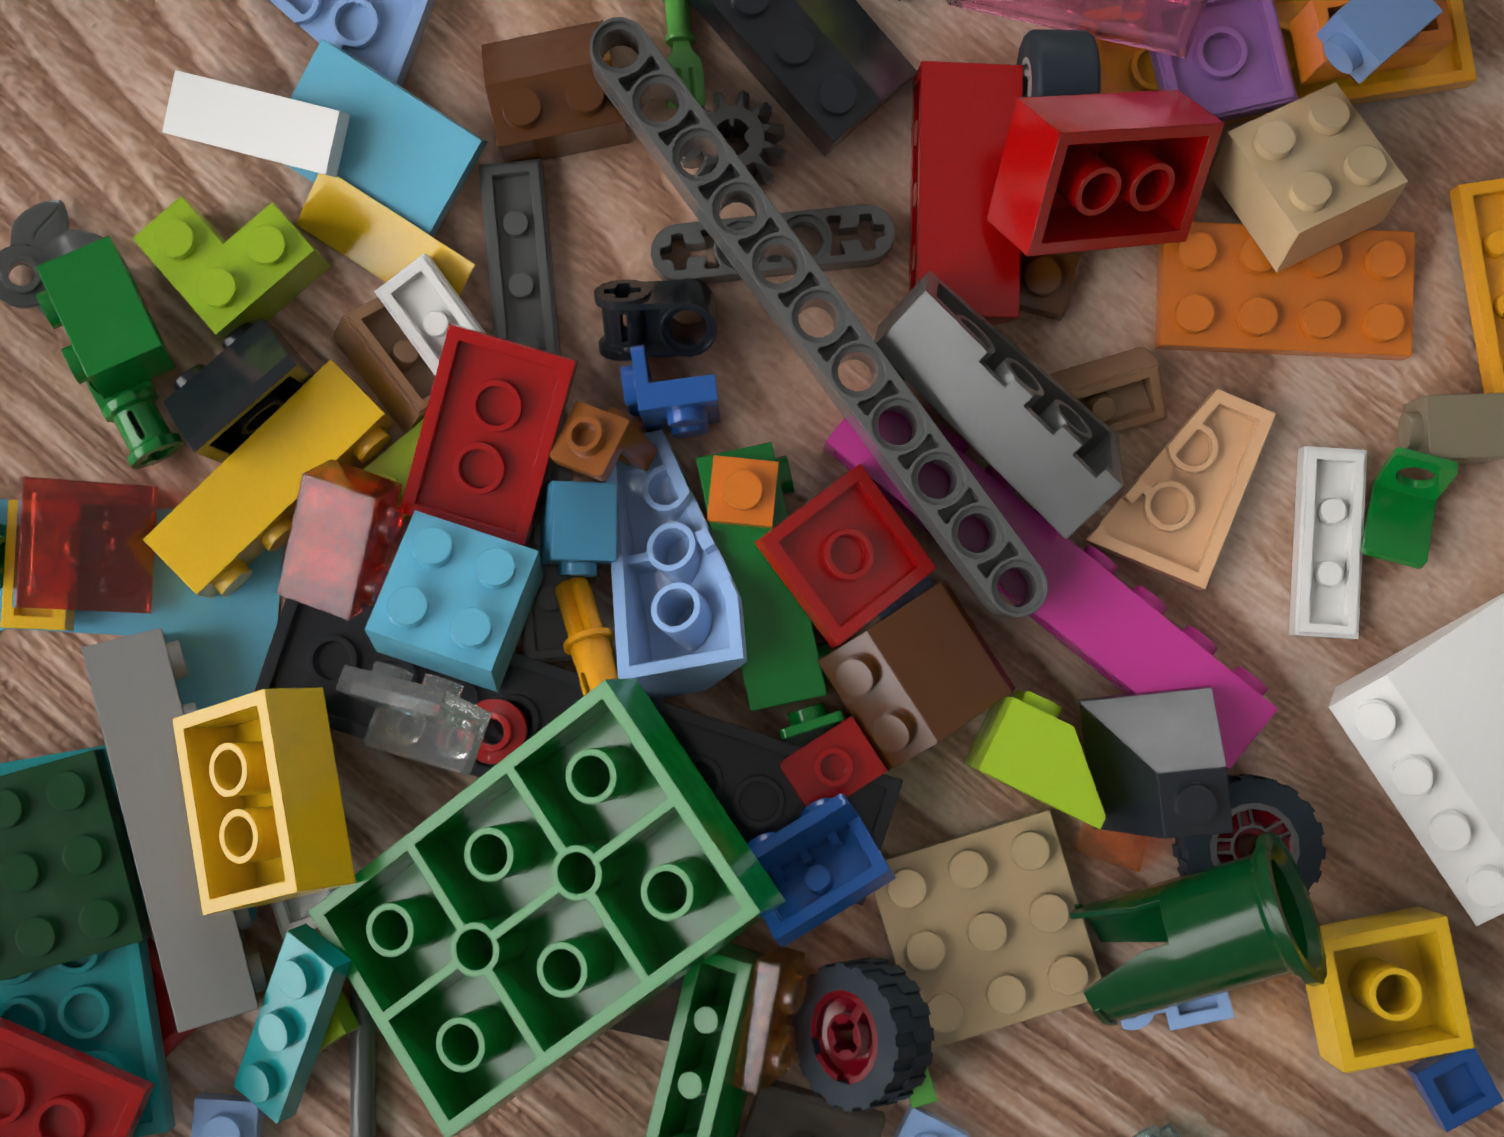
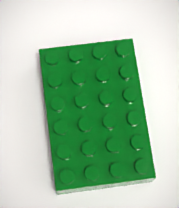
(544, 904)

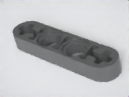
(775, 265)

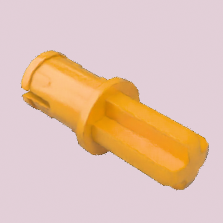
(587, 638)

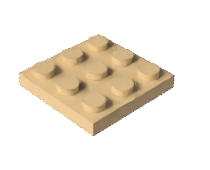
(988, 927)

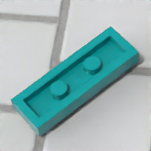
(292, 1022)

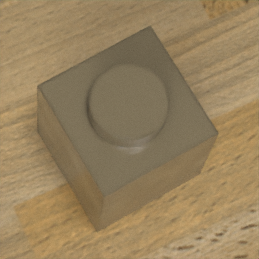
(1455, 427)

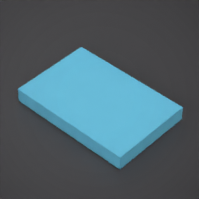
(394, 141)

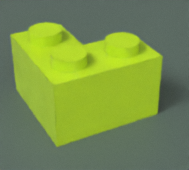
(235, 278)

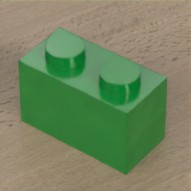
(103, 317)

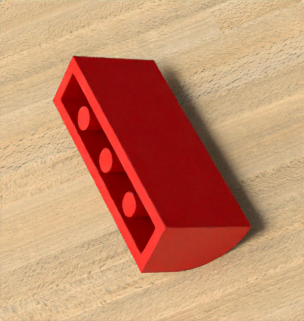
(955, 158)

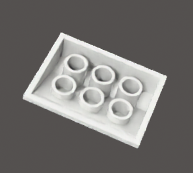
(1436, 745)

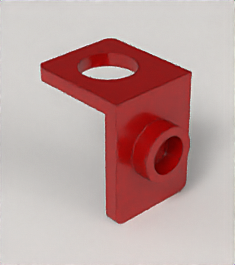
(833, 763)

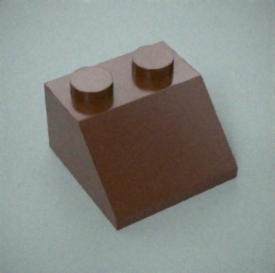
(548, 97)
(916, 675)

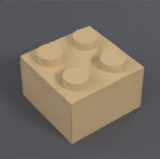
(1306, 176)

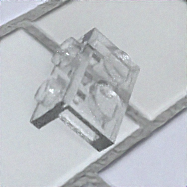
(417, 719)

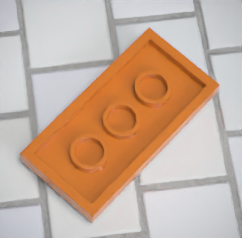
(1339, 303)

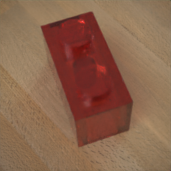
(340, 538)

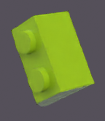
(1037, 755)

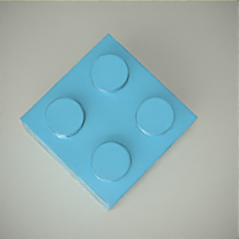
(455, 601)

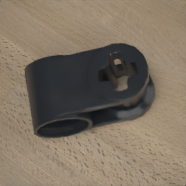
(650, 318)

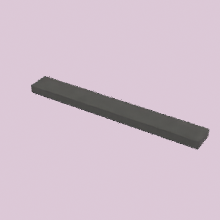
(526, 314)

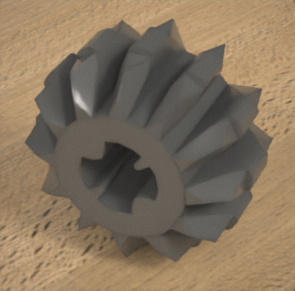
(751, 127)

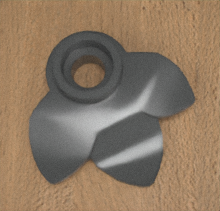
(37, 238)

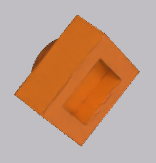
(742, 492)

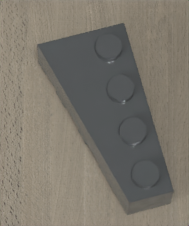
(1003, 404)

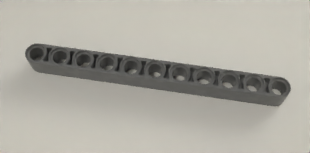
(770, 235)

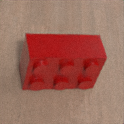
(1102, 171)

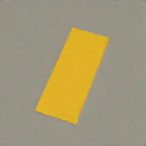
(373, 233)

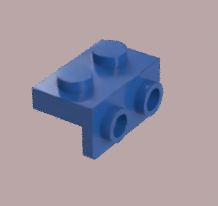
(673, 405)
(819, 866)

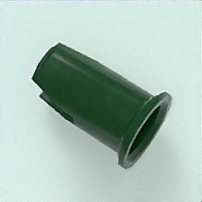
(1222, 933)

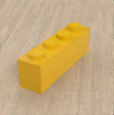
(255, 491)

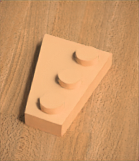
(1189, 493)

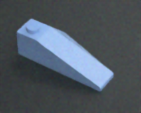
(670, 585)

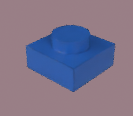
(1455, 1087)

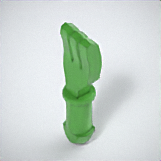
(682, 58)

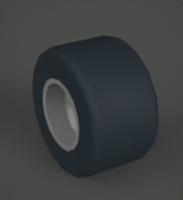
(1059, 63)

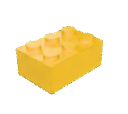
(263, 799)

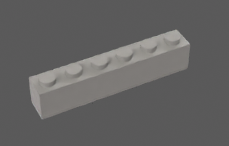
(199, 953)

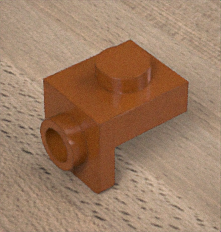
(598, 439)

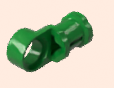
(139, 424)

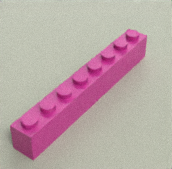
(1085, 605)

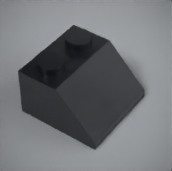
(237, 390)

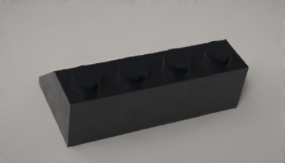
(814, 58)

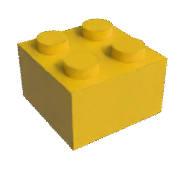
(1389, 991)

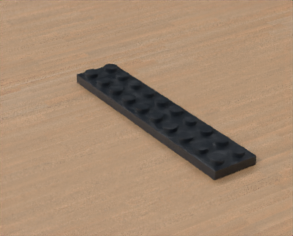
(733, 760)

